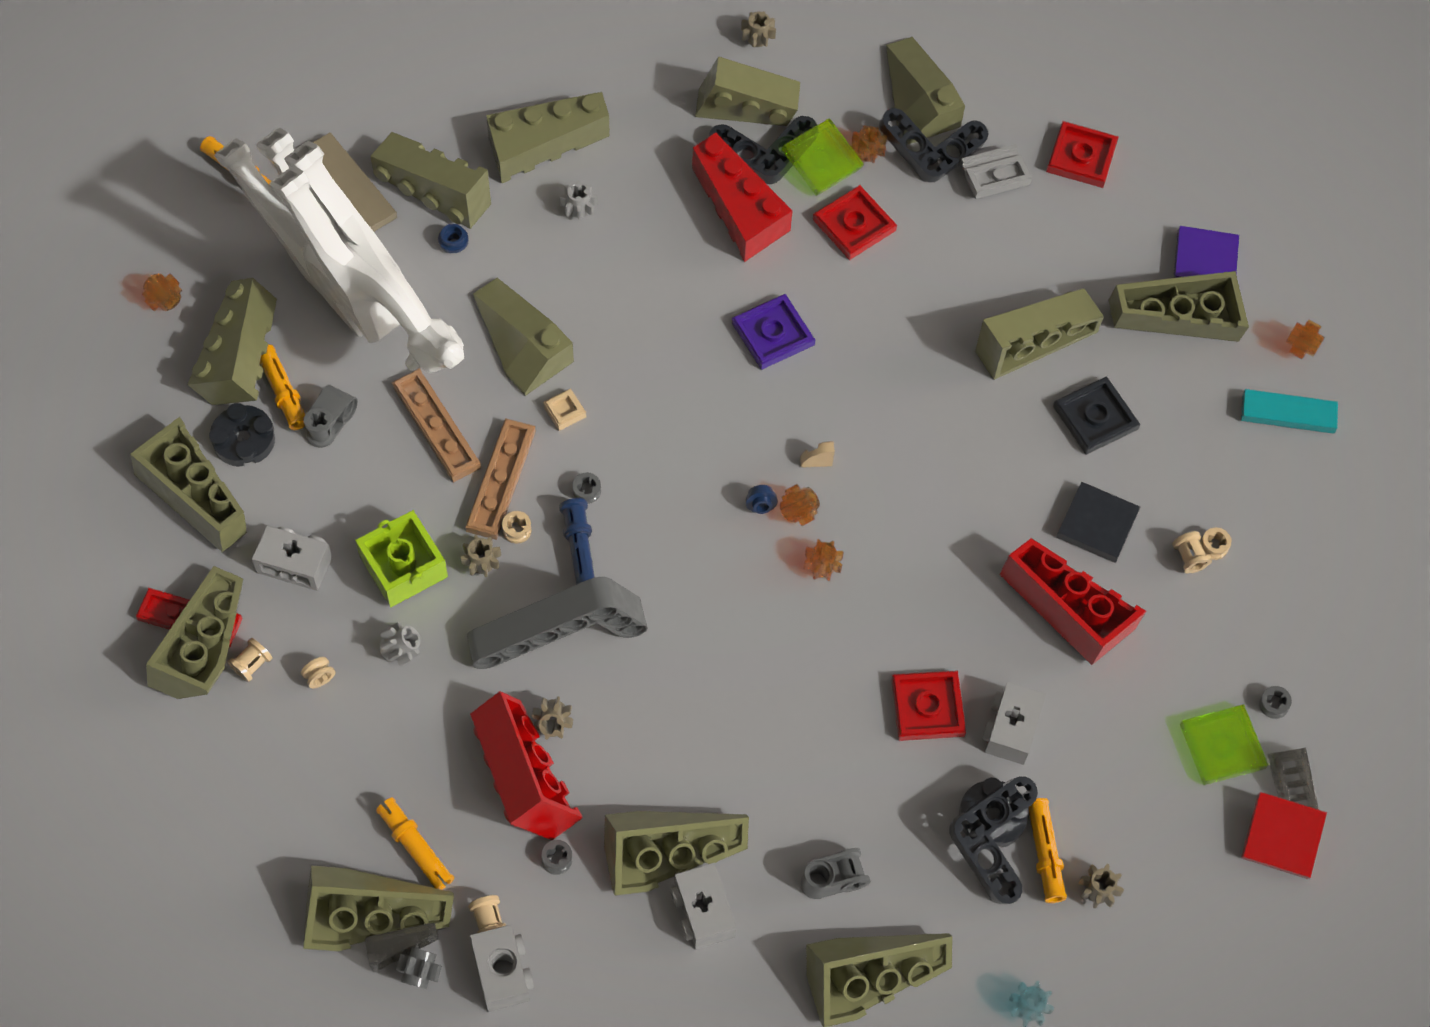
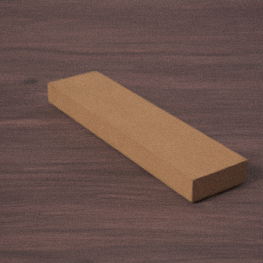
(436, 425)
(500, 479)

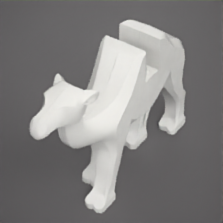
(338, 249)

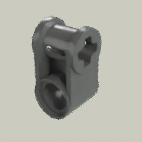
(329, 415)
(841, 871)

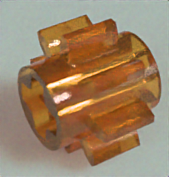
(869, 143)
(162, 292)
(1305, 339)
(799, 505)
(822, 551)

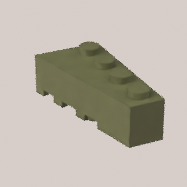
(545, 131)
(433, 179)
(1183, 306)
(1036, 331)
(234, 345)
(188, 483)

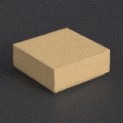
(564, 409)

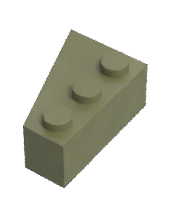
(747, 95)

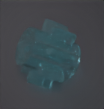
(1040, 1001)

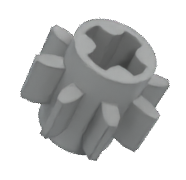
(578, 200)
(399, 643)

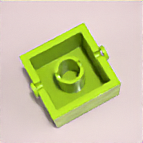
(401, 558)

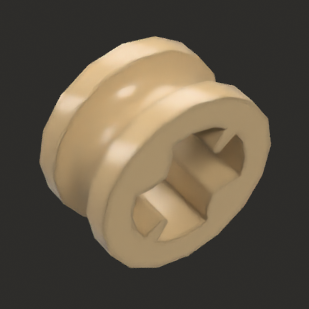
(523, 521)
(1219, 534)
(318, 672)

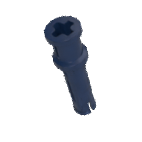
(577, 533)

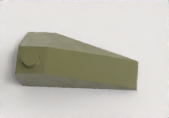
(922, 89)
(524, 338)
(199, 640)
(655, 846)
(353, 905)
(863, 971)

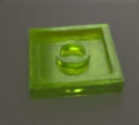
(822, 157)
(1223, 744)

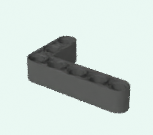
(555, 617)

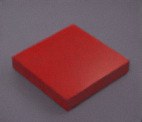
(1082, 154)
(854, 222)
(928, 705)
(1284, 835)

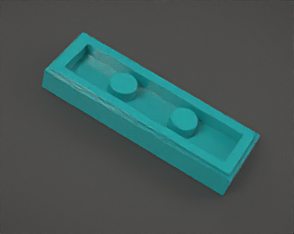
(1289, 411)

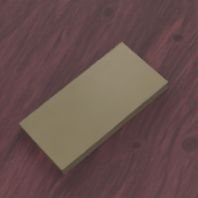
(355, 184)

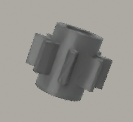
(418, 968)

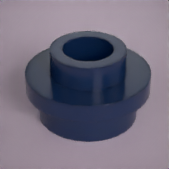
(453, 231)
(761, 499)

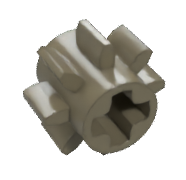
(758, 29)
(478, 547)
(554, 708)
(1092, 886)

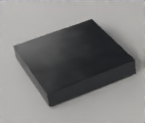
(1096, 415)
(1098, 522)

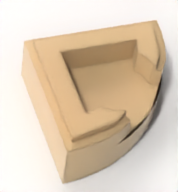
(819, 457)

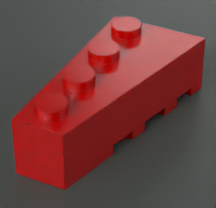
(740, 197)
(1070, 600)
(521, 768)

